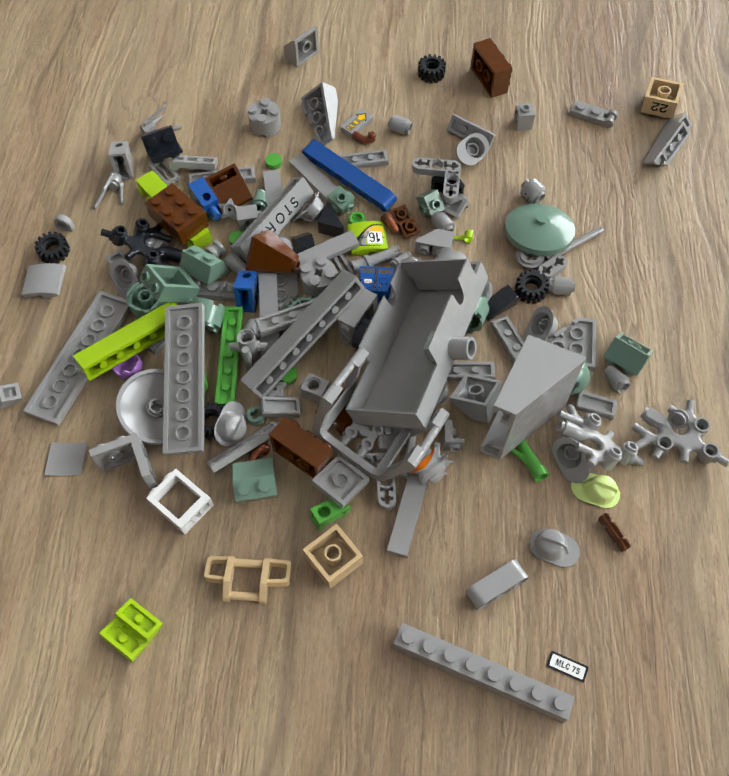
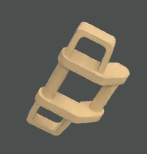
(265, 582)

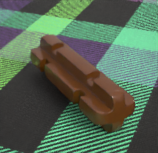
(614, 532)

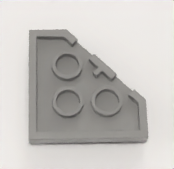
(578, 338)

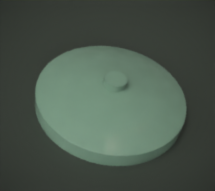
(539, 229)

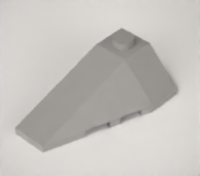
(321, 108)

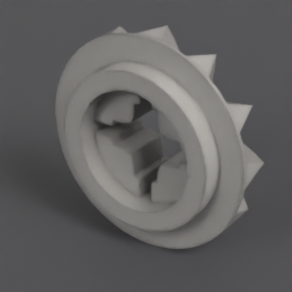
(532, 263)

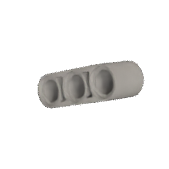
(496, 584)

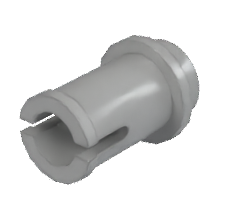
(396, 260)

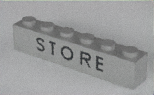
(276, 214)

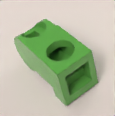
(327, 513)

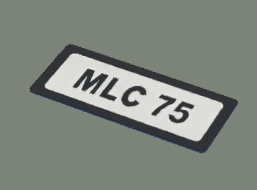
(567, 666)

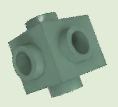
(341, 200)
(430, 202)

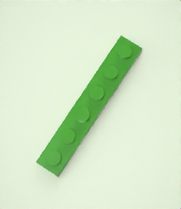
(228, 359)

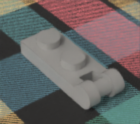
(594, 114)
(193, 163)

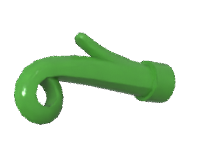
(526, 455)

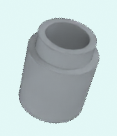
(400, 125)
(442, 221)
(561, 285)

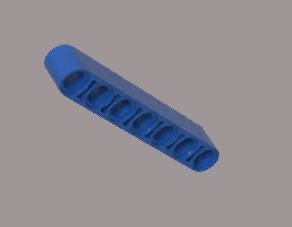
(349, 175)

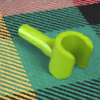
(467, 237)

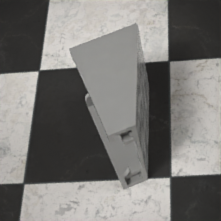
(531, 394)

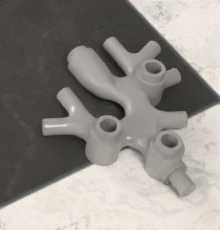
(585, 429)
(685, 443)

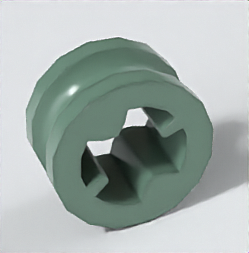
(252, 412)

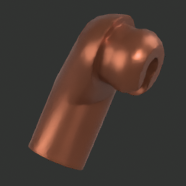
(370, 138)
(389, 221)
(257, 451)

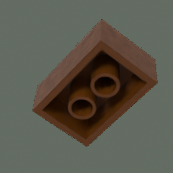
(491, 67)
(177, 213)
(300, 447)

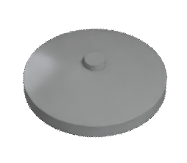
(142, 405)

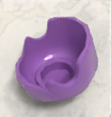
(128, 368)

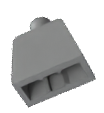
(120, 154)

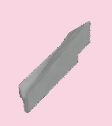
(669, 140)

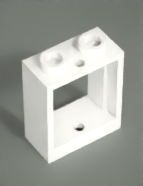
(193, 514)

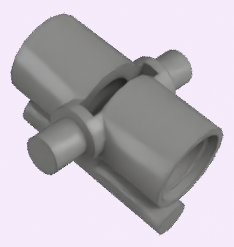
(248, 347)

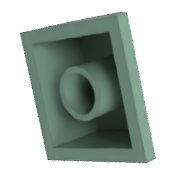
(202, 265)
(628, 354)
(254, 480)

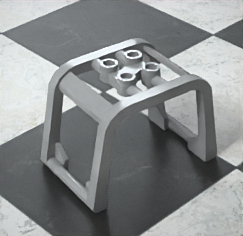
(383, 471)

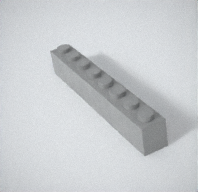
(303, 333)
(484, 673)

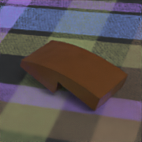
(406, 223)

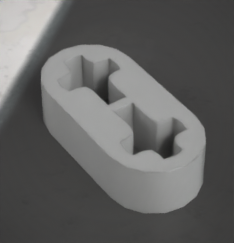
(550, 266)

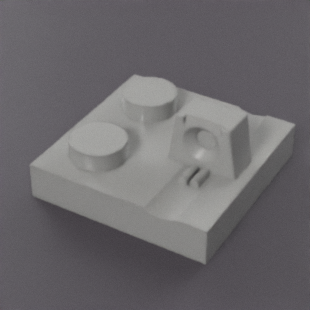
(340, 481)

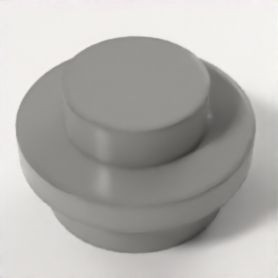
(678, 418)

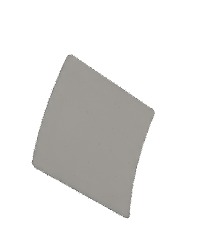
(65, 459)

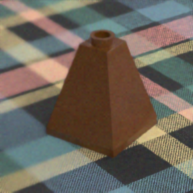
(270, 254)

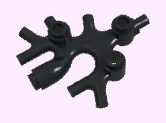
(136, 243)

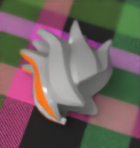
(432, 465)

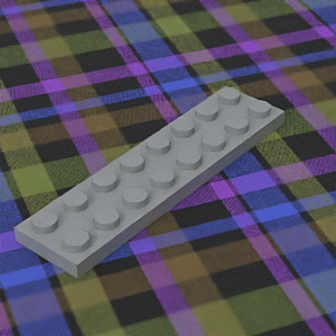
(64, 378)
(184, 379)

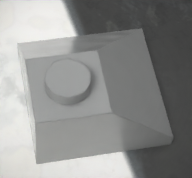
(302, 47)
(476, 396)

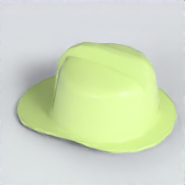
(597, 490)

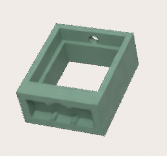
(181, 286)

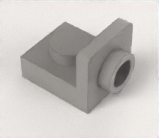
(456, 209)
(450, 441)

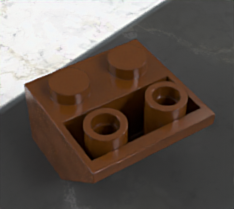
(229, 184)

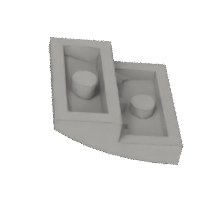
(43, 280)

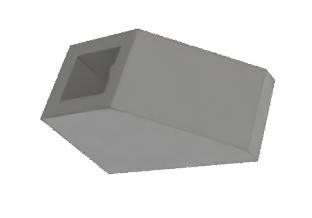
(434, 241)

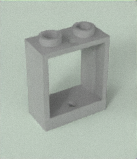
(363, 306)

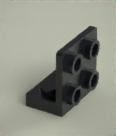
(161, 144)

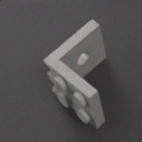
(122, 451)

